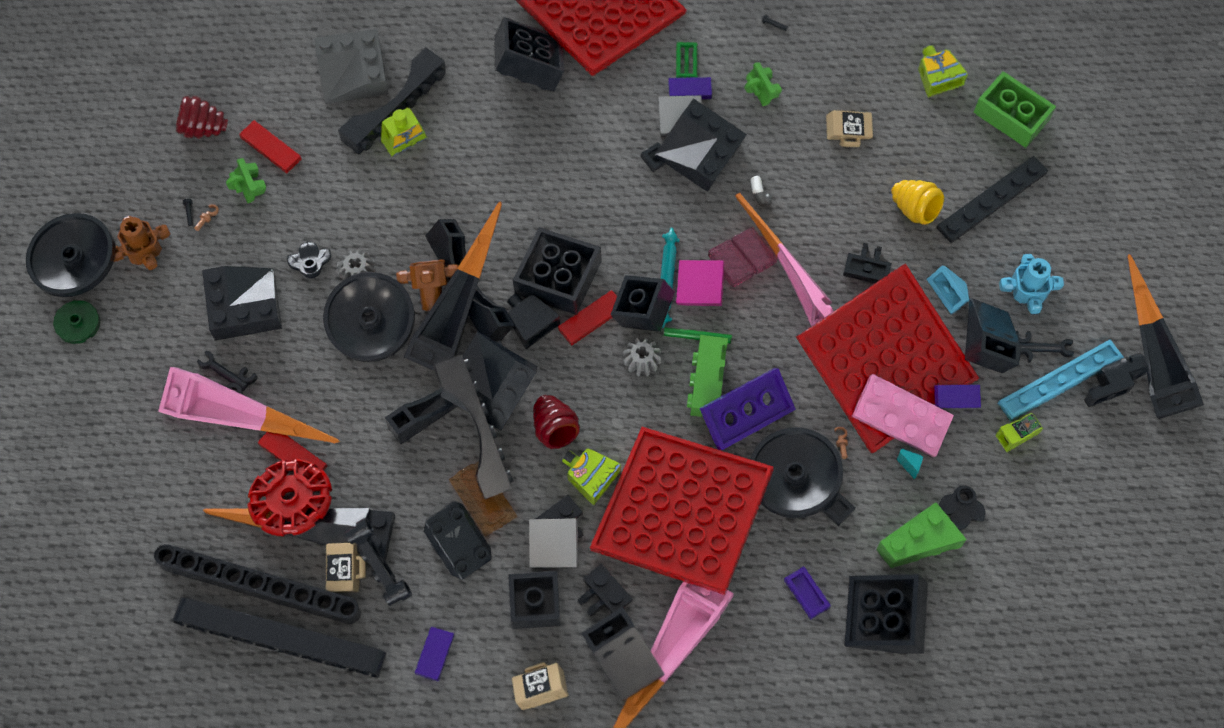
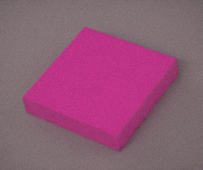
(700, 283)

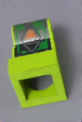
(1019, 431)

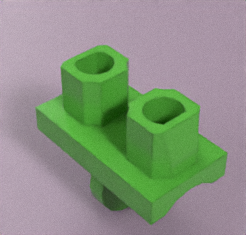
(759, 82)
(242, 180)

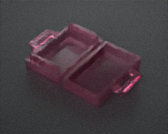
(743, 256)

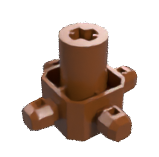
(140, 242)
(428, 278)

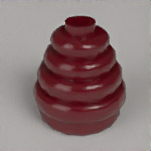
(199, 119)
(554, 422)

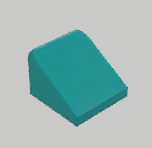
(910, 461)

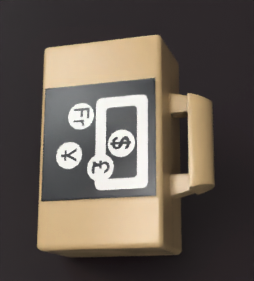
(849, 126)
(343, 568)
(539, 685)

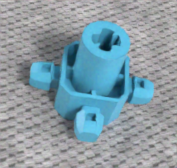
(1032, 282)

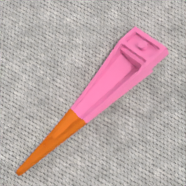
(811, 296)
(203, 400)
(686, 624)

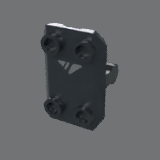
(457, 540)

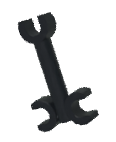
(1027, 348)
(237, 383)

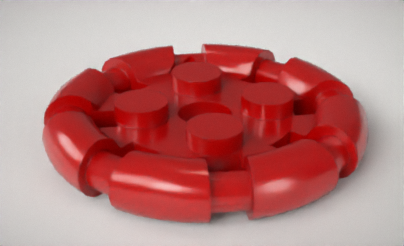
(292, 509)

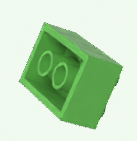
(1014, 109)

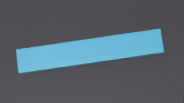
(1059, 380)

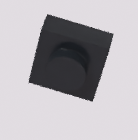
(649, 158)
(839, 510)

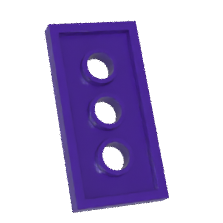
(734, 402)

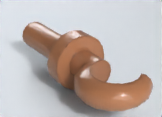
(205, 217)
(842, 442)

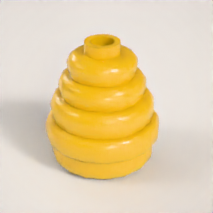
(918, 200)

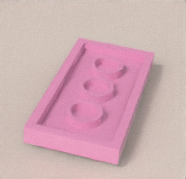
(902, 415)

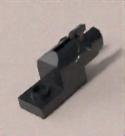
(1117, 379)

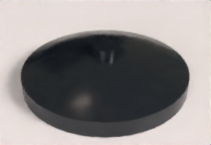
(70, 255)
(369, 316)
(804, 473)

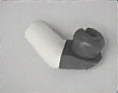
(757, 189)

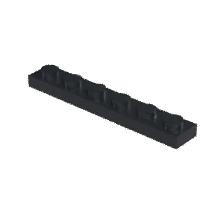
(992, 199)

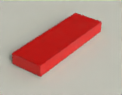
(270, 146)
(588, 319)
(287, 449)

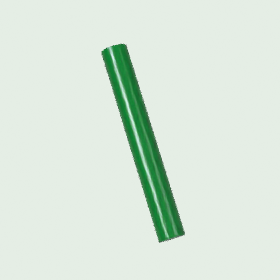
(692, 334)

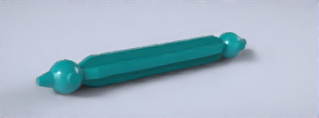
(668, 262)

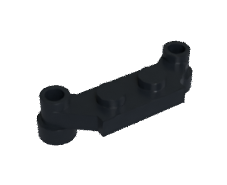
(381, 571)

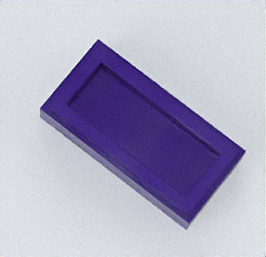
(691, 87)
(957, 396)
(807, 592)
(434, 653)

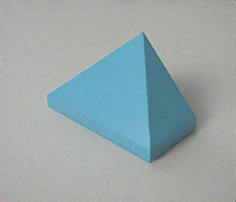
(949, 288)

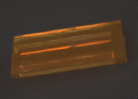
(488, 513)

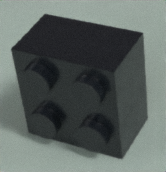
(642, 303)
(534, 600)

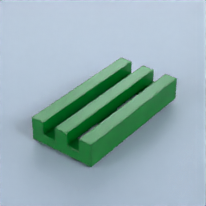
(687, 45)

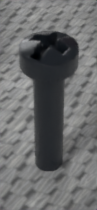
(765, 19)
(188, 202)

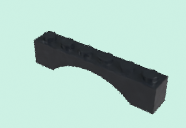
(364, 129)
(449, 245)
(418, 415)
(490, 472)

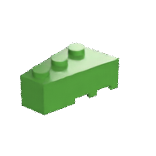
(709, 372)
(921, 537)

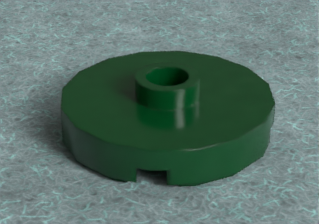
(82, 329)

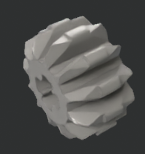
(355, 264)
(633, 359)

